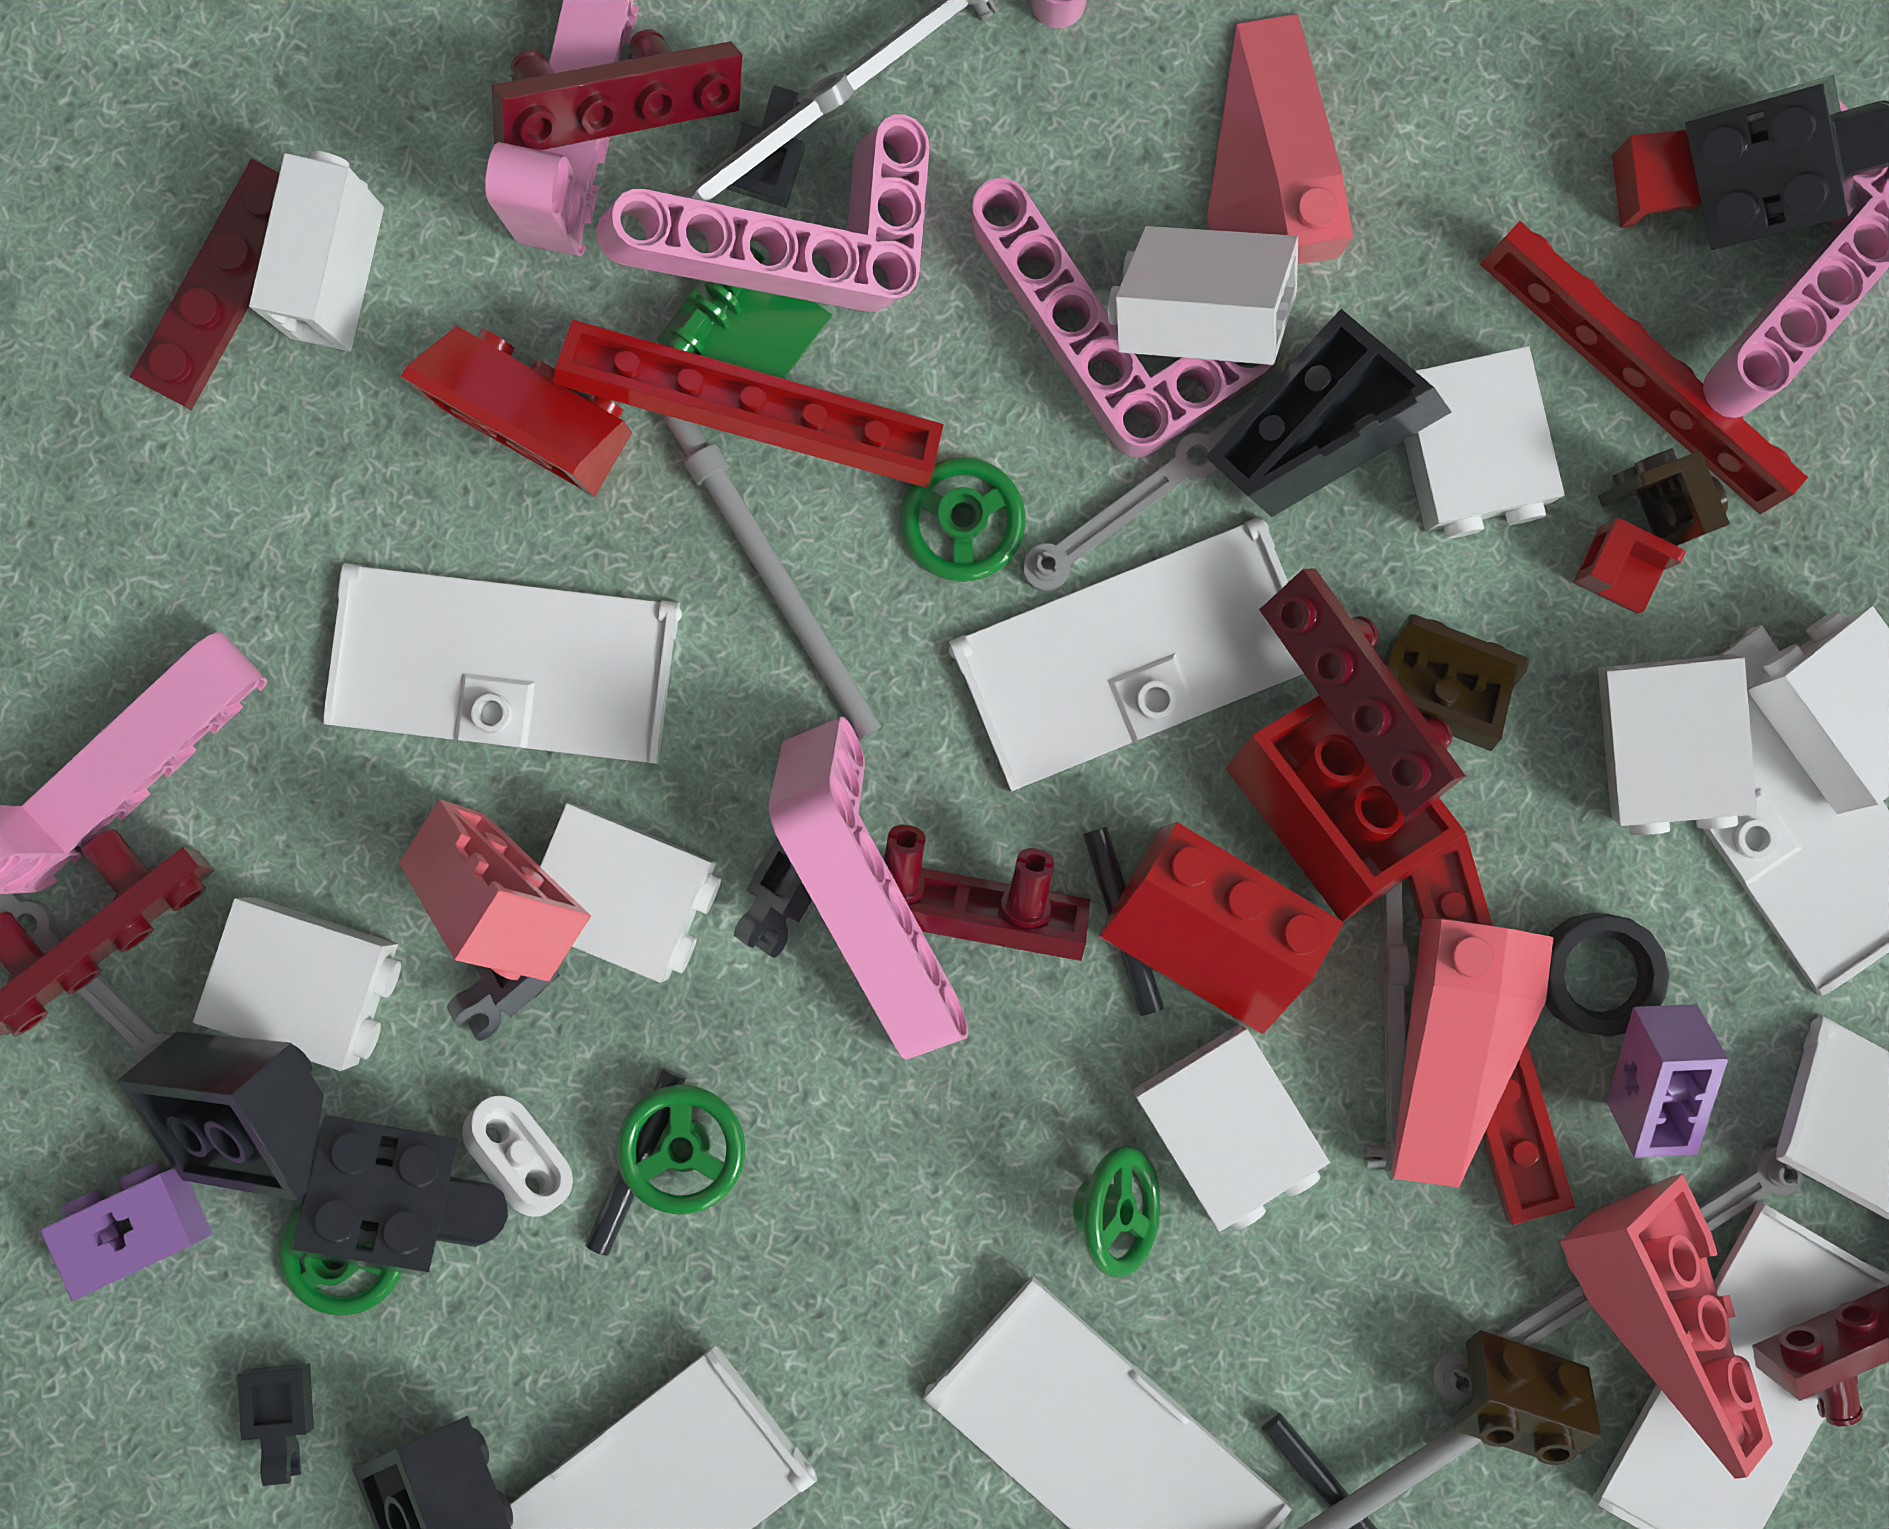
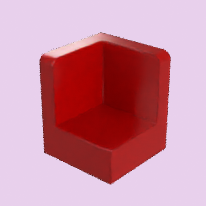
(1654, 175)
(1626, 564)

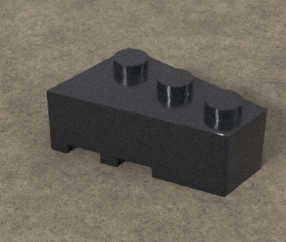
(1325, 417)

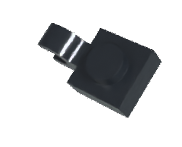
(776, 174)
(778, 896)
(491, 996)
(275, 1409)

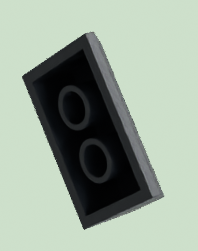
(230, 1111)
(435, 1483)

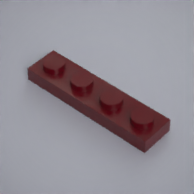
(211, 295)

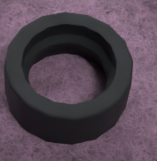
(1650, 964)

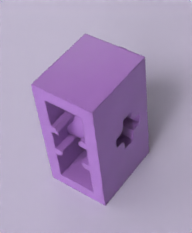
(1666, 1080)
(91, 1246)

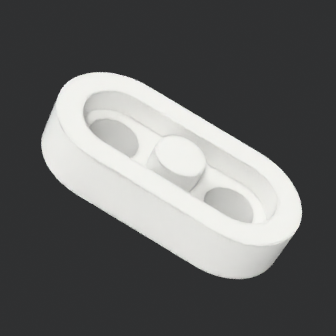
(520, 1154)

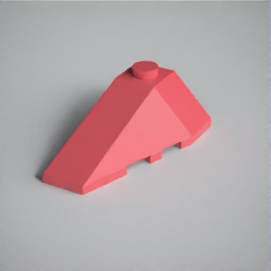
(1276, 146)
(1467, 1028)

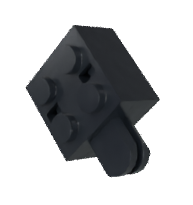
(1785, 166)
(391, 1194)

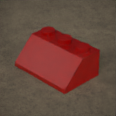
(521, 406)
(1335, 810)
(1220, 928)

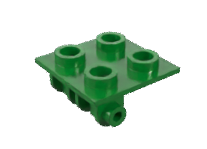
(745, 326)

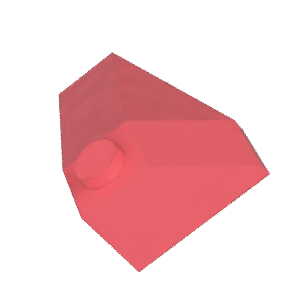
(1654, 1289)

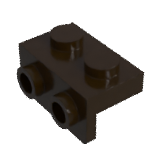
(1675, 495)
(1456, 678)
(1528, 1400)

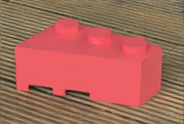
(490, 895)

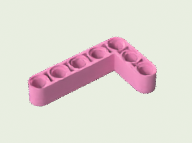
(551, 191)
(791, 241)
(1807, 305)
(1098, 339)
(122, 762)
(829, 846)

